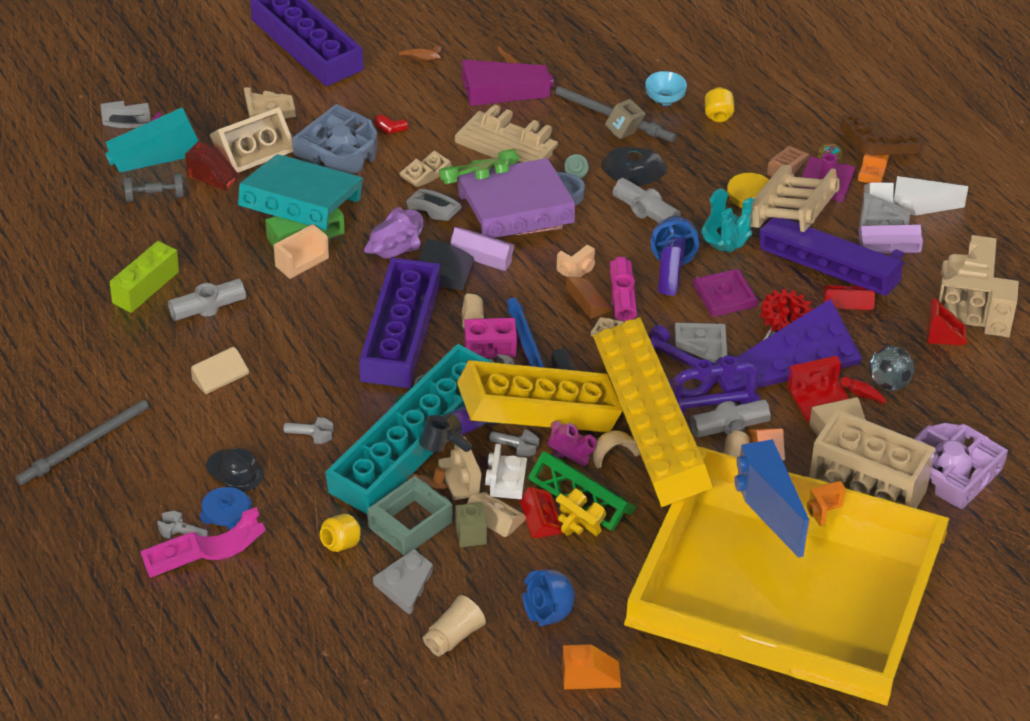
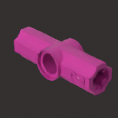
(623, 289)

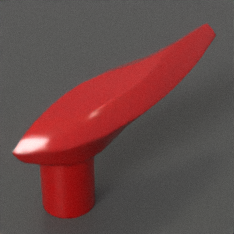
(862, 389)

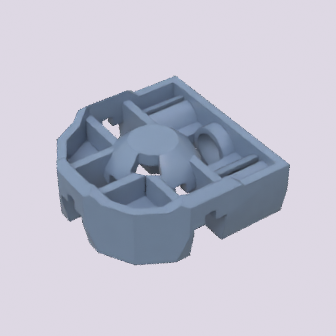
(340, 132)

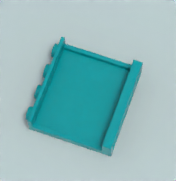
(298, 190)

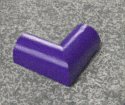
(670, 265)

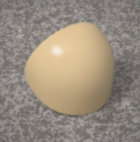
(608, 441)

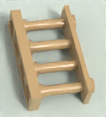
(782, 185)

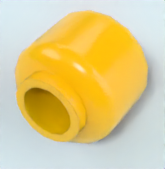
(719, 104)
(340, 532)

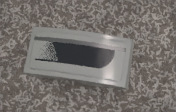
(121, 116)
(436, 204)

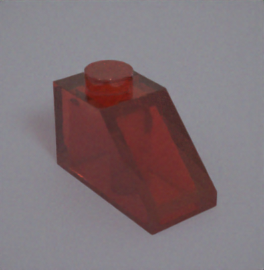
(210, 166)

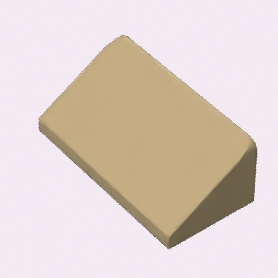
(219, 370)
(498, 515)

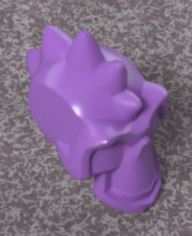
(396, 234)

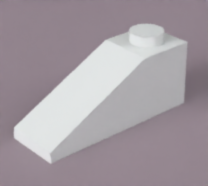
(928, 196)

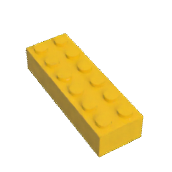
(538, 396)

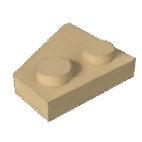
(269, 100)

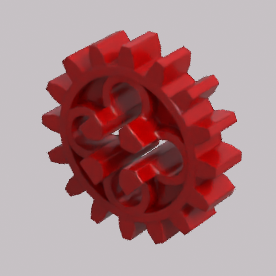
(776, 313)

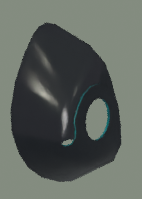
(645, 170)

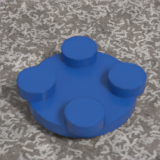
(224, 507)

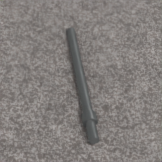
(652, 129)
(43, 466)

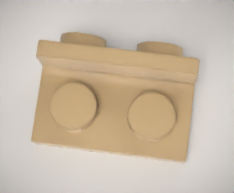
(461, 473)

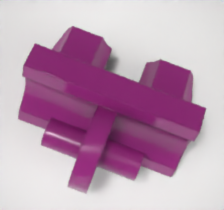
(569, 443)

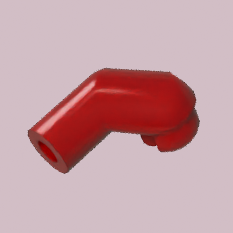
(389, 126)

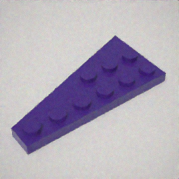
(807, 339)

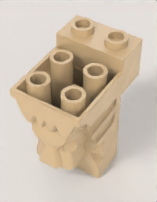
(974, 293)

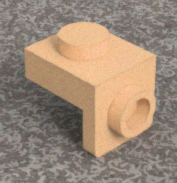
(578, 264)

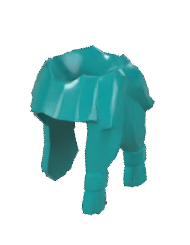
(734, 229)

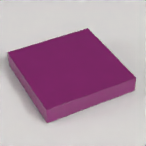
(725, 292)

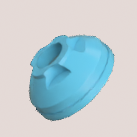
(665, 83)

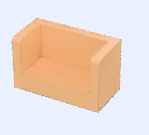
(301, 251)

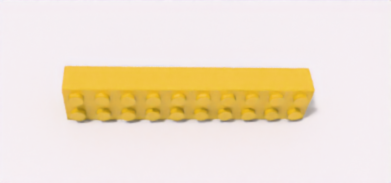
(652, 412)

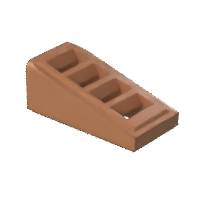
(788, 156)

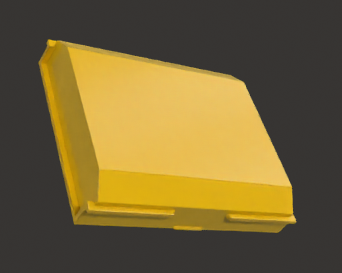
(822, 617)

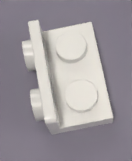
(506, 476)

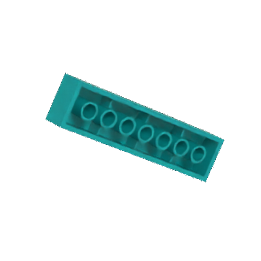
(392, 446)

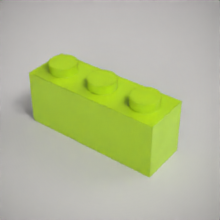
(144, 276)

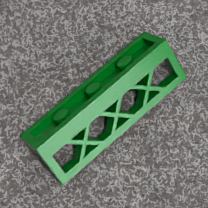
(579, 478)

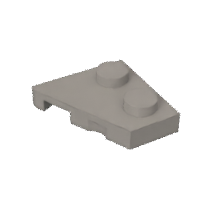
(881, 212)
(701, 340)
(405, 579)

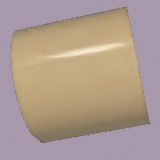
(472, 308)

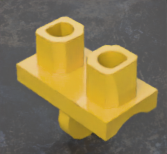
(578, 517)

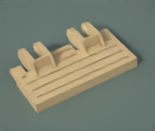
(493, 134)

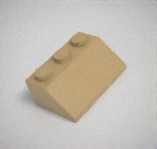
(254, 140)

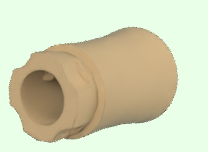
(454, 626)

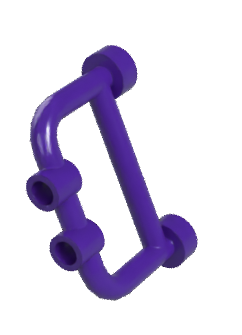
(659, 337)
(703, 372)

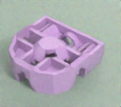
(958, 461)

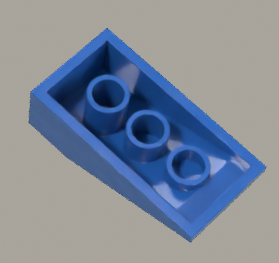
(771, 493)

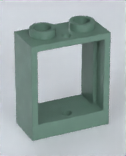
(396, 534)

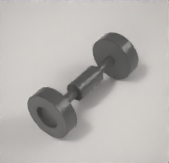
(153, 188)

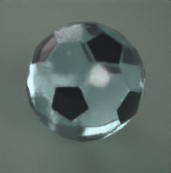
(891, 368)

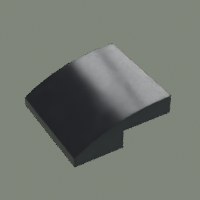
(454, 263)

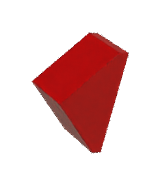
(944, 326)

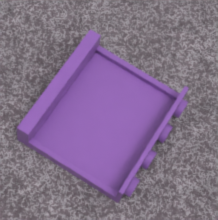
(519, 199)

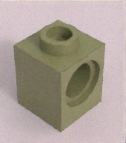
(470, 524)

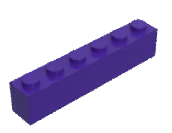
(831, 255)

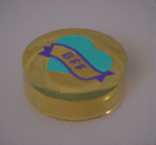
(830, 148)

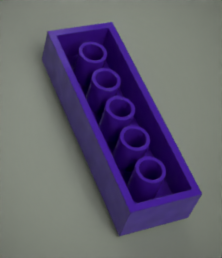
(309, 38)
(400, 323)

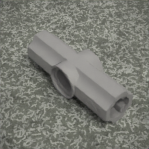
(643, 202)
(206, 299)
(729, 418)

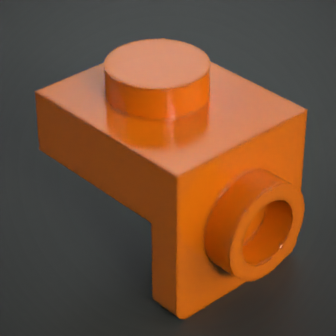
(825, 499)

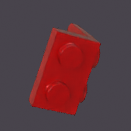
(815, 384)

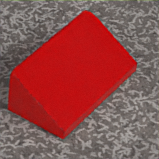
(849, 297)
(540, 513)

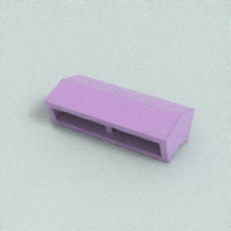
(891, 237)
(483, 248)

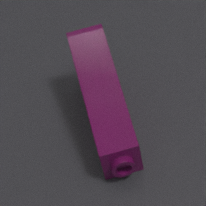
(504, 82)

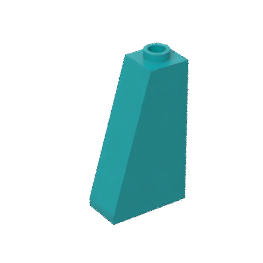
(153, 143)

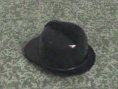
(235, 468)

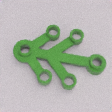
(480, 167)

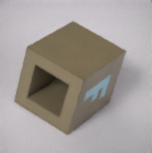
(625, 119)

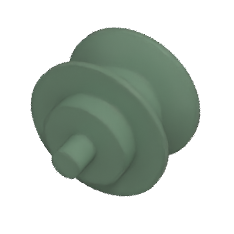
(576, 165)

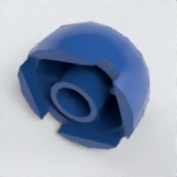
(675, 227)
(548, 596)

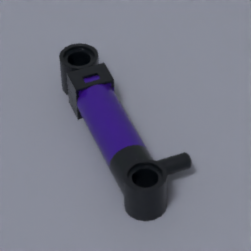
(447, 428)

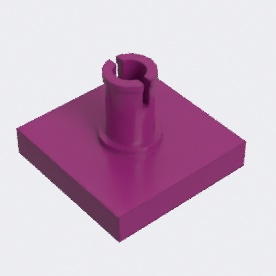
(819, 168)

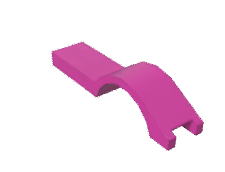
(194, 546)

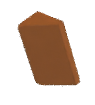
(587, 297)

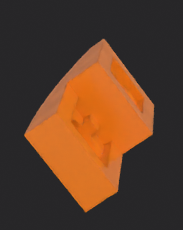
(873, 168)

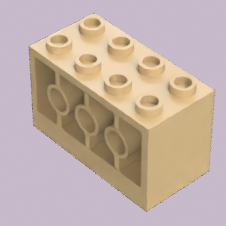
(872, 460)

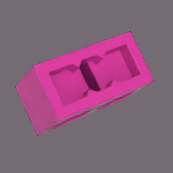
(491, 336)

